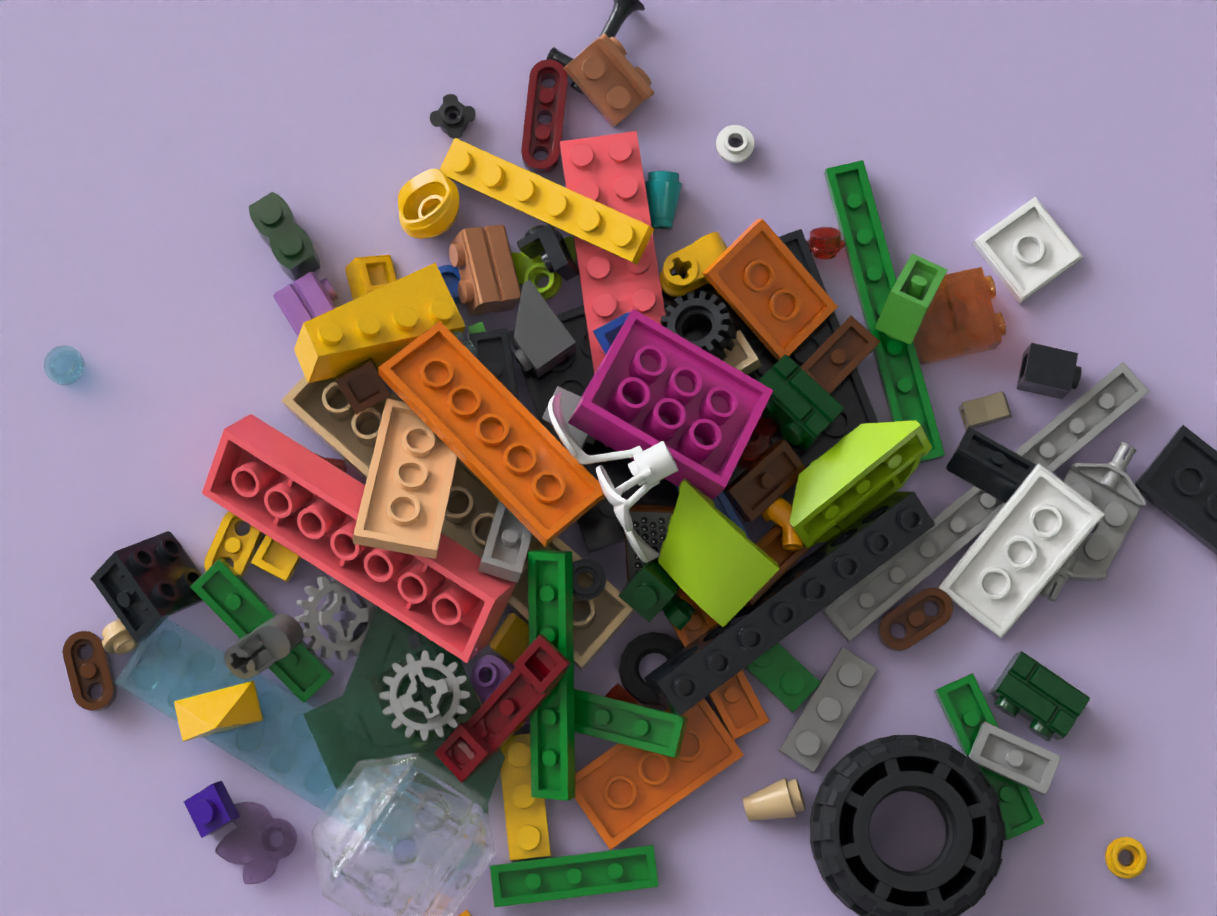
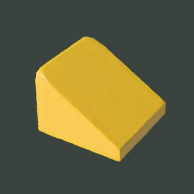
(369, 274)
(511, 638)

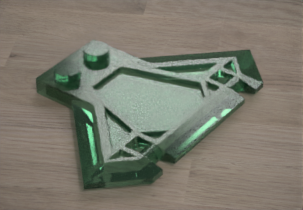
(355, 726)

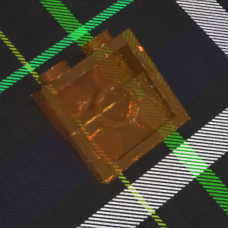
(960, 318)

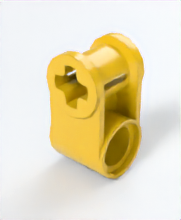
(693, 262)

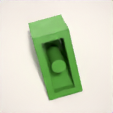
(910, 299)

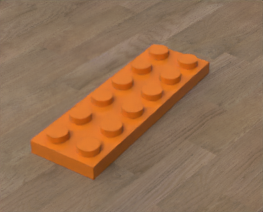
(492, 433)

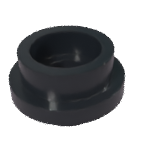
(599, 577)

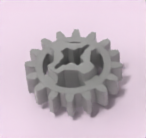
(339, 632)
(407, 704)

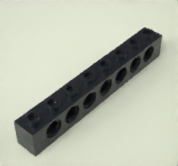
(789, 602)

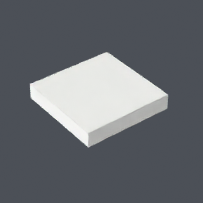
(1027, 250)

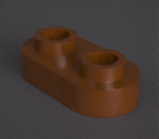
(914, 619)
(89, 672)

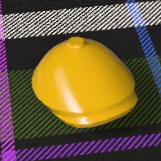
(428, 204)

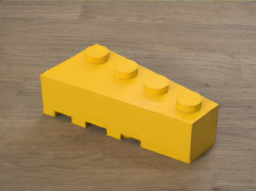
(376, 325)

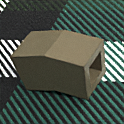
(985, 410)

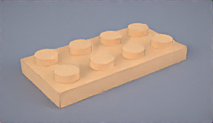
(405, 486)

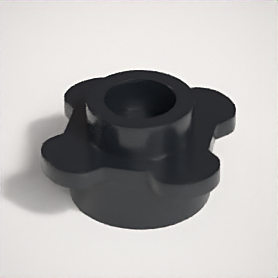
(456, 126)

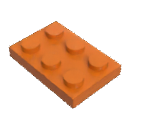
(769, 289)

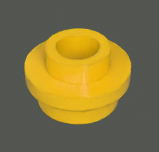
(1138, 857)

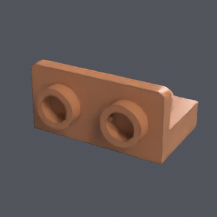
(609, 79)

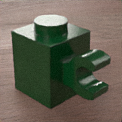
(653, 591)

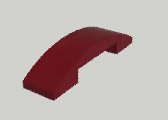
(505, 710)

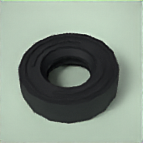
(632, 656)

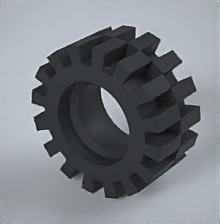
(698, 309)

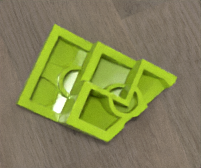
(712, 556)

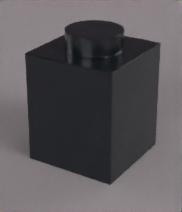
(1048, 371)

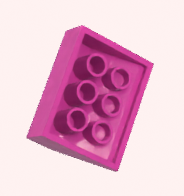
(672, 392)

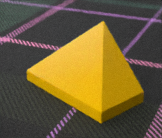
(218, 711)

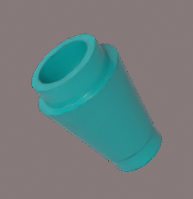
(663, 196)

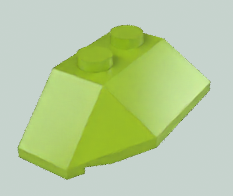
(855, 477)

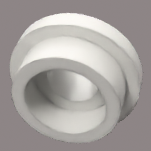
(732, 154)

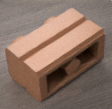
(485, 270)

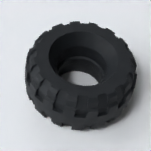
(917, 765)

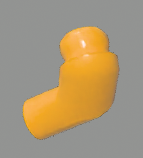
(780, 513)

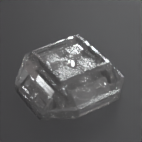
(393, 803)

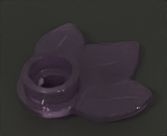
(251, 842)

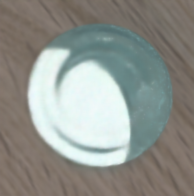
(64, 365)

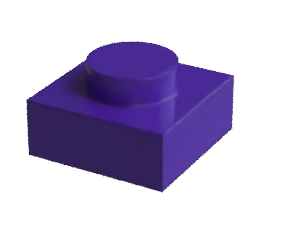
(211, 809)

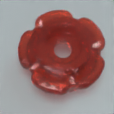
(825, 242)

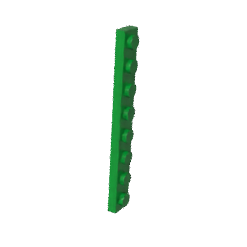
(873, 281)

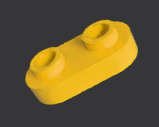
(230, 545)

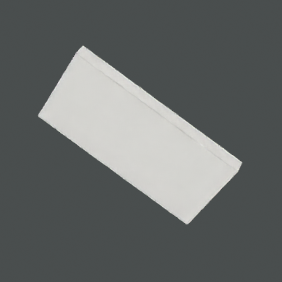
(1020, 550)

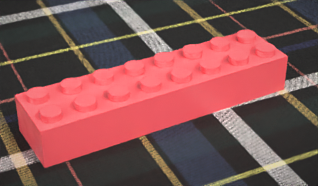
(314, 514)

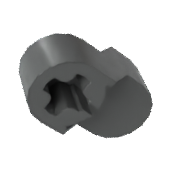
(250, 658)

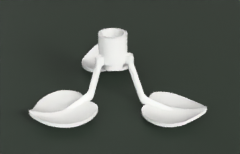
(648, 469)

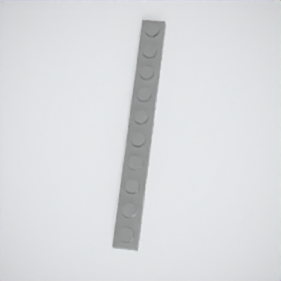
(976, 508)

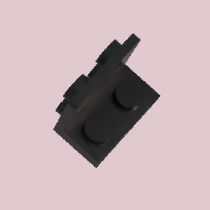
(148, 583)

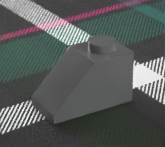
(539, 334)

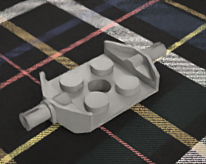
(1119, 499)

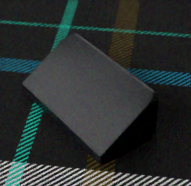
(989, 465)

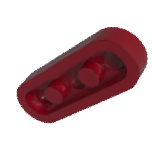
(544, 102)

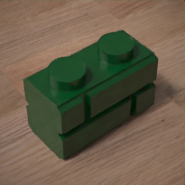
(798, 403)
(1039, 697)

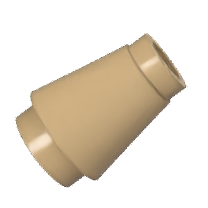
(775, 801)

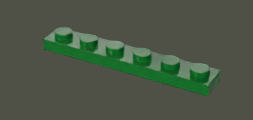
(553, 722)

